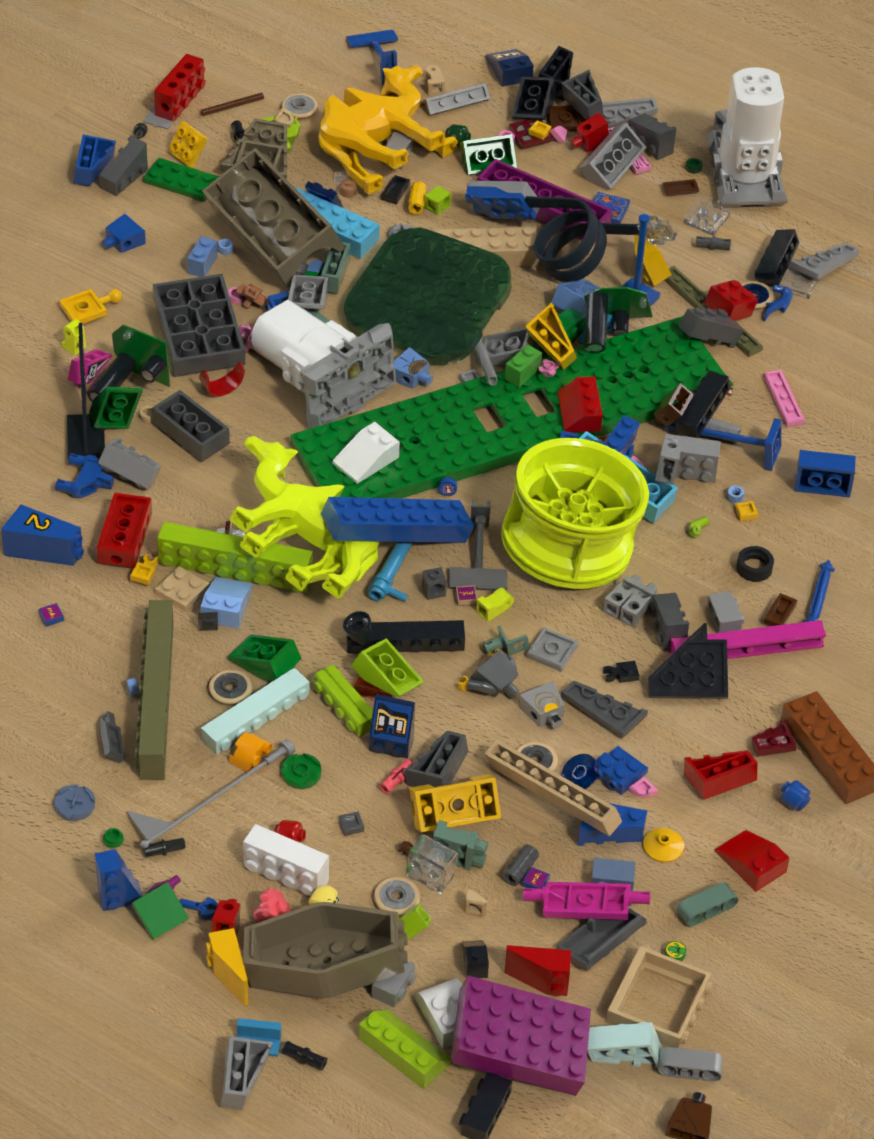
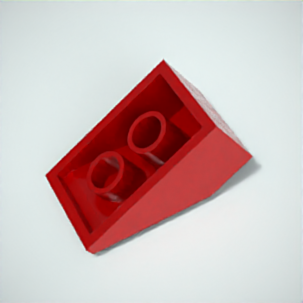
(754, 859)
(540, 968)

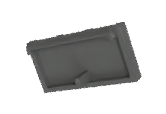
(599, 937)

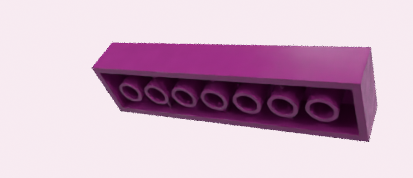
(503, 172)

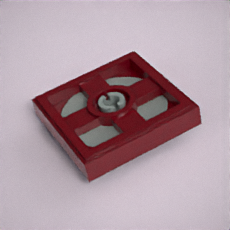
(522, 135)

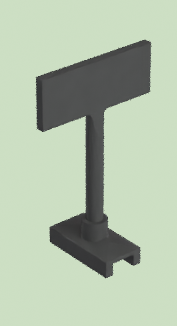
(480, 577)

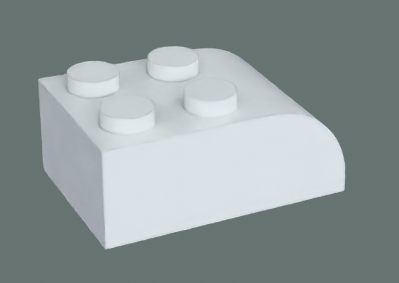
(440, 1009)

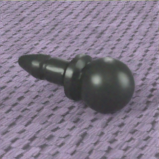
(140, 130)

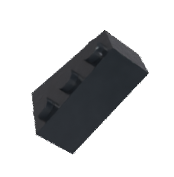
(558, 68)

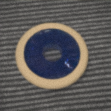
(764, 293)

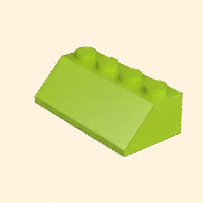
(403, 1047)

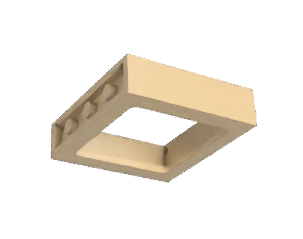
(671, 969)

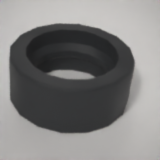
(753, 574)

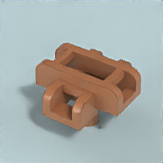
(250, 295)

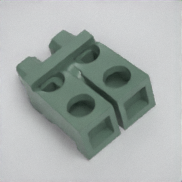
(469, 847)

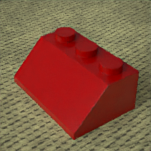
(580, 405)

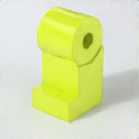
(71, 334)
(494, 604)

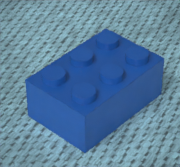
(825, 473)

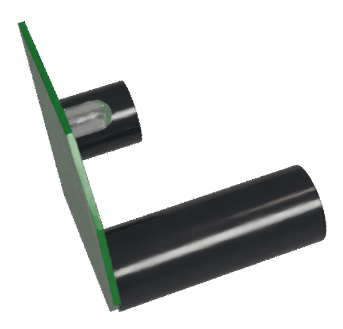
(618, 302)
(137, 354)

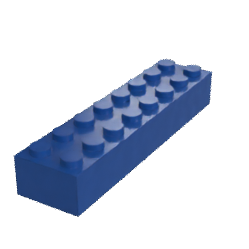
(396, 520)

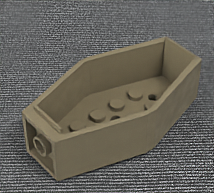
(360, 942)

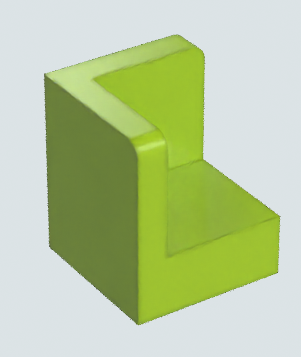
(415, 920)

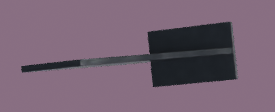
(81, 435)

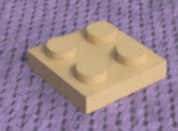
(182, 588)

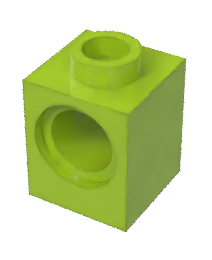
(437, 200)

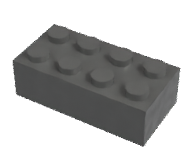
(191, 425)

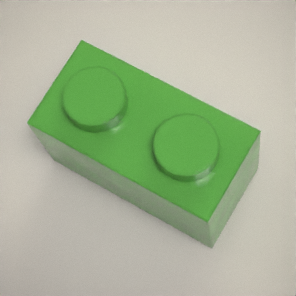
(523, 366)

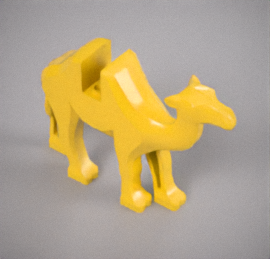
(370, 119)

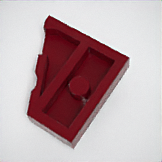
(774, 741)

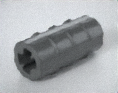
(520, 865)

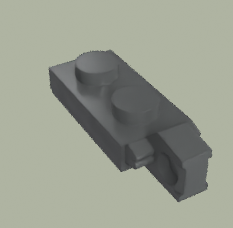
(111, 738)

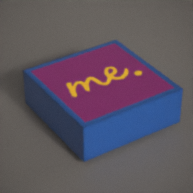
(51, 614)
(535, 878)

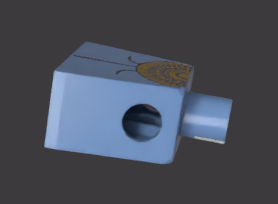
(412, 369)

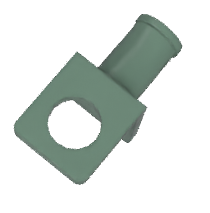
(502, 642)

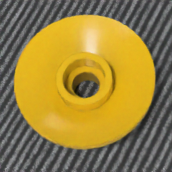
(663, 851)

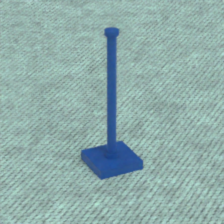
(635, 283)
(772, 443)

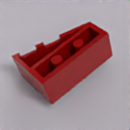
(720, 774)

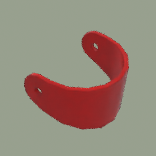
(225, 384)

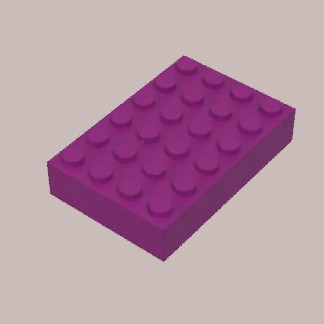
(521, 1035)

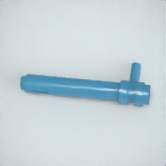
(384, 579)

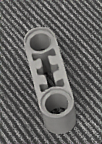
(690, 1064)

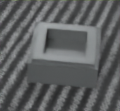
(351, 823)

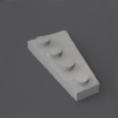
(623, 111)

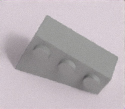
(129, 464)
(242, 1068)

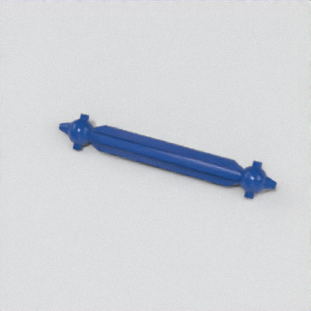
(820, 591)

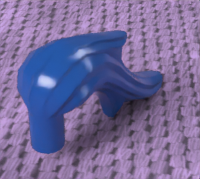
(782, 303)

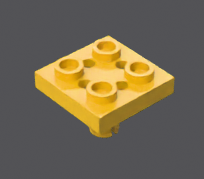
(191, 144)

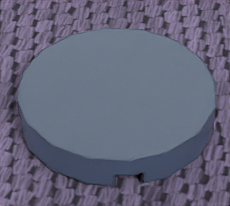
(74, 802)

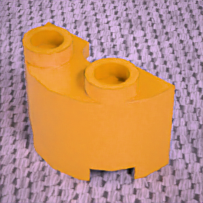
(249, 751)

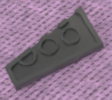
(610, 713)

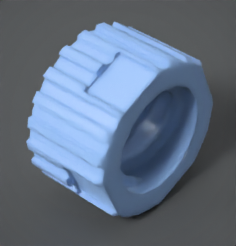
(225, 250)
(735, 490)
(133, 686)

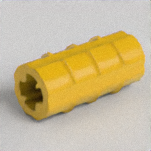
(417, 198)

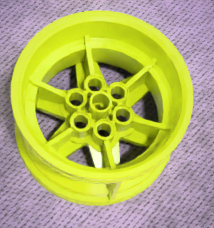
(574, 513)

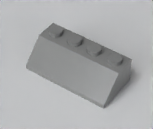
(613, 157)

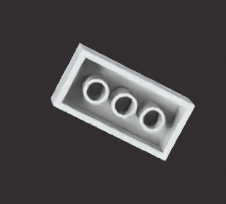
(285, 860)

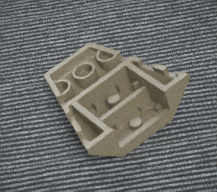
(268, 139)

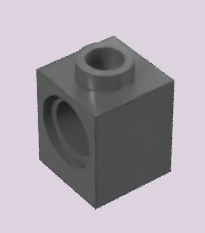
(434, 583)

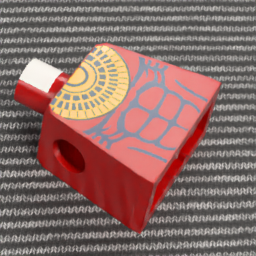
(227, 914)

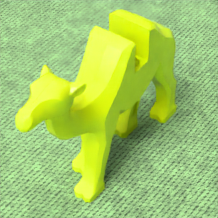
(298, 511)

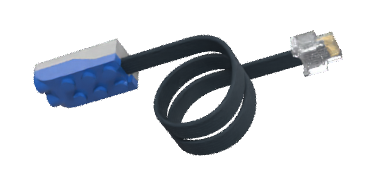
(518, 201)

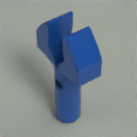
(201, 907)

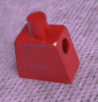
(591, 133)

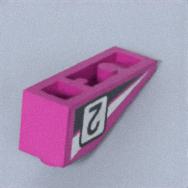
(94, 363)

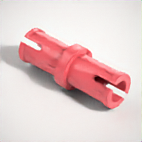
(396, 777)

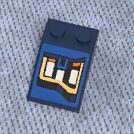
(510, 66)
(392, 726)

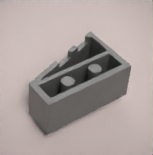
(711, 324)

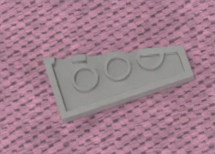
(825, 262)

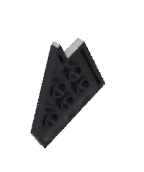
(693, 670)

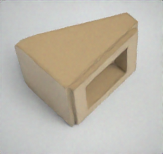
(475, 903)

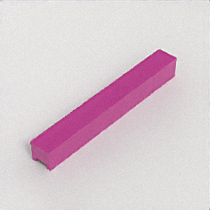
(766, 639)

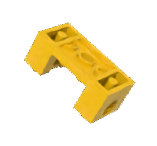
(435, 803)

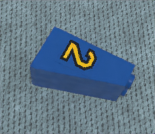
(41, 537)

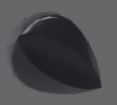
(358, 626)

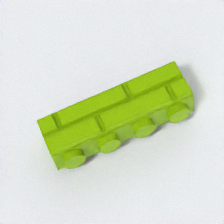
(344, 700)

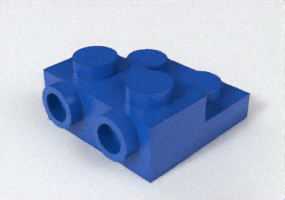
(620, 770)

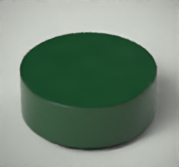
(693, 165)

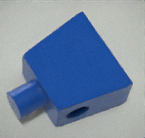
(124, 234)

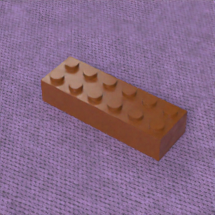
(830, 746)

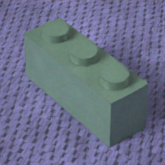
(336, 267)

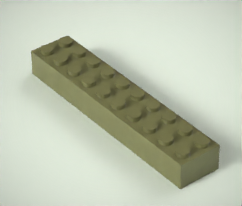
(154, 690)

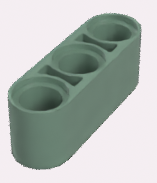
(707, 904)

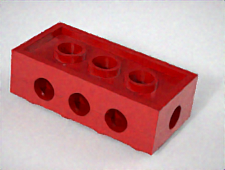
(179, 87)
(130, 510)

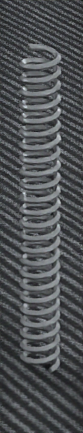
(486, 363)

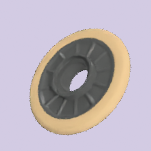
(227, 677)
(543, 751)

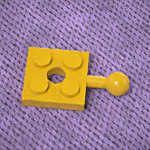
(93, 305)

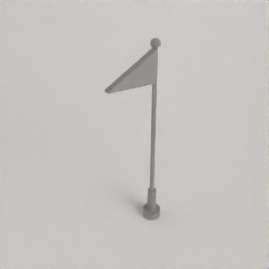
(153, 828)

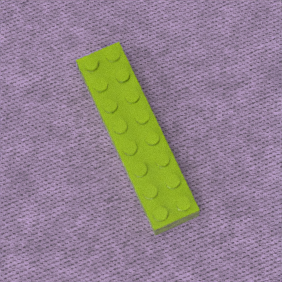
(223, 556)

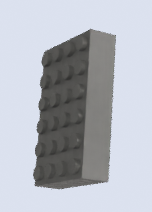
(198, 324)

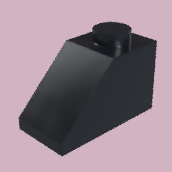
(475, 958)

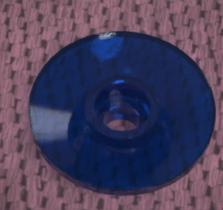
(581, 765)

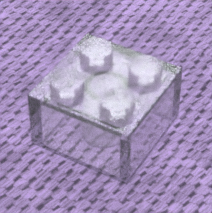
(431, 863)

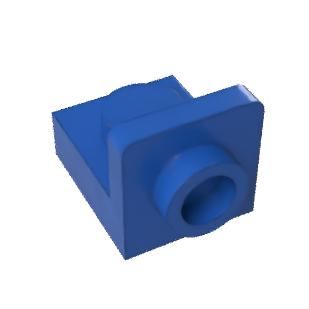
(276, 299)

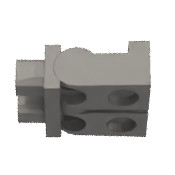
(629, 600)

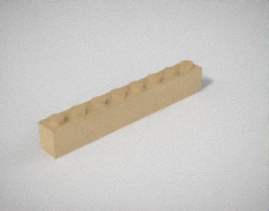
(553, 787)

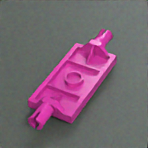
(586, 900)

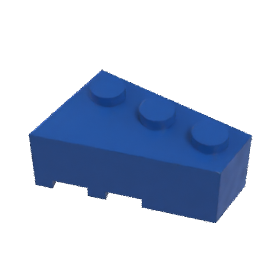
(92, 158)
(629, 830)
(115, 881)

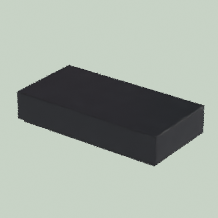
(395, 189)

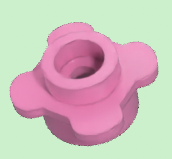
(548, 368)

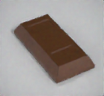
(681, 187)

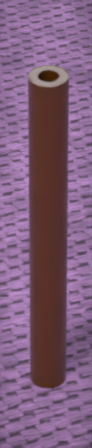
(231, 104)

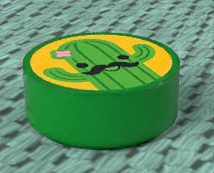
(675, 950)

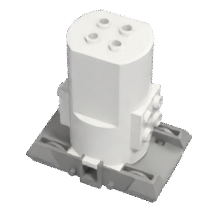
(747, 147)
(326, 360)

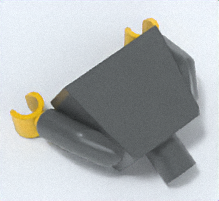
(493, 676)

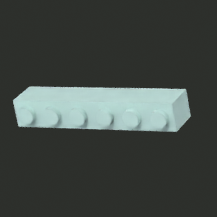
(255, 711)

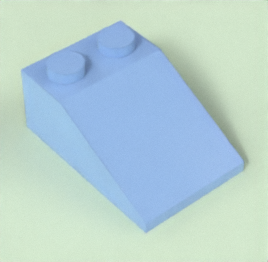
(228, 599)

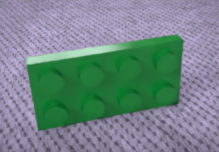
(179, 178)

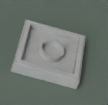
(552, 649)

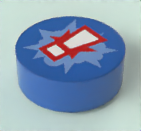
(447, 486)

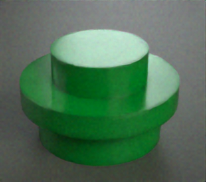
(113, 838)

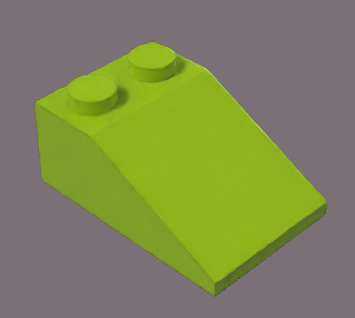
(386, 669)

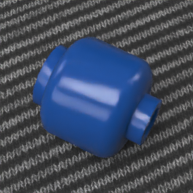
(795, 795)

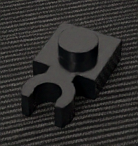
(623, 671)

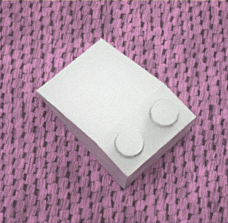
(367, 453)

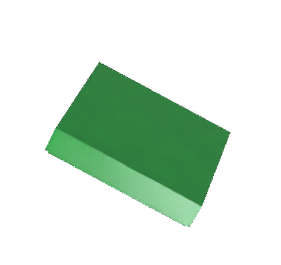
(160, 910)

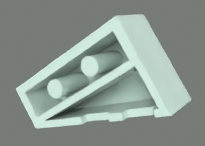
(624, 1043)

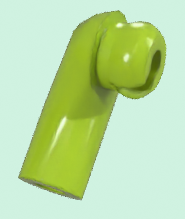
(696, 525)

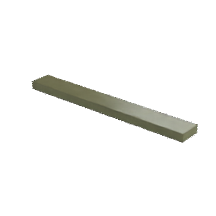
(696, 298)

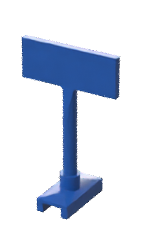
(388, 58)

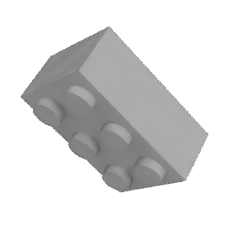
(697, 458)

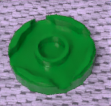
(301, 771)

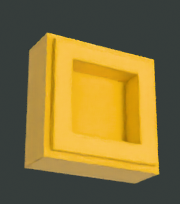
(540, 130)
(746, 511)

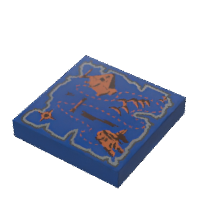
(617, 204)

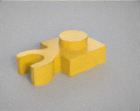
(144, 571)

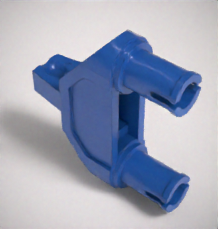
(89, 478)

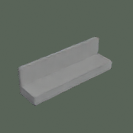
(456, 99)

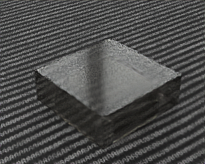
(208, 621)

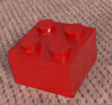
(732, 298)

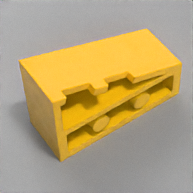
(551, 336)

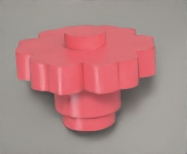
(271, 906)

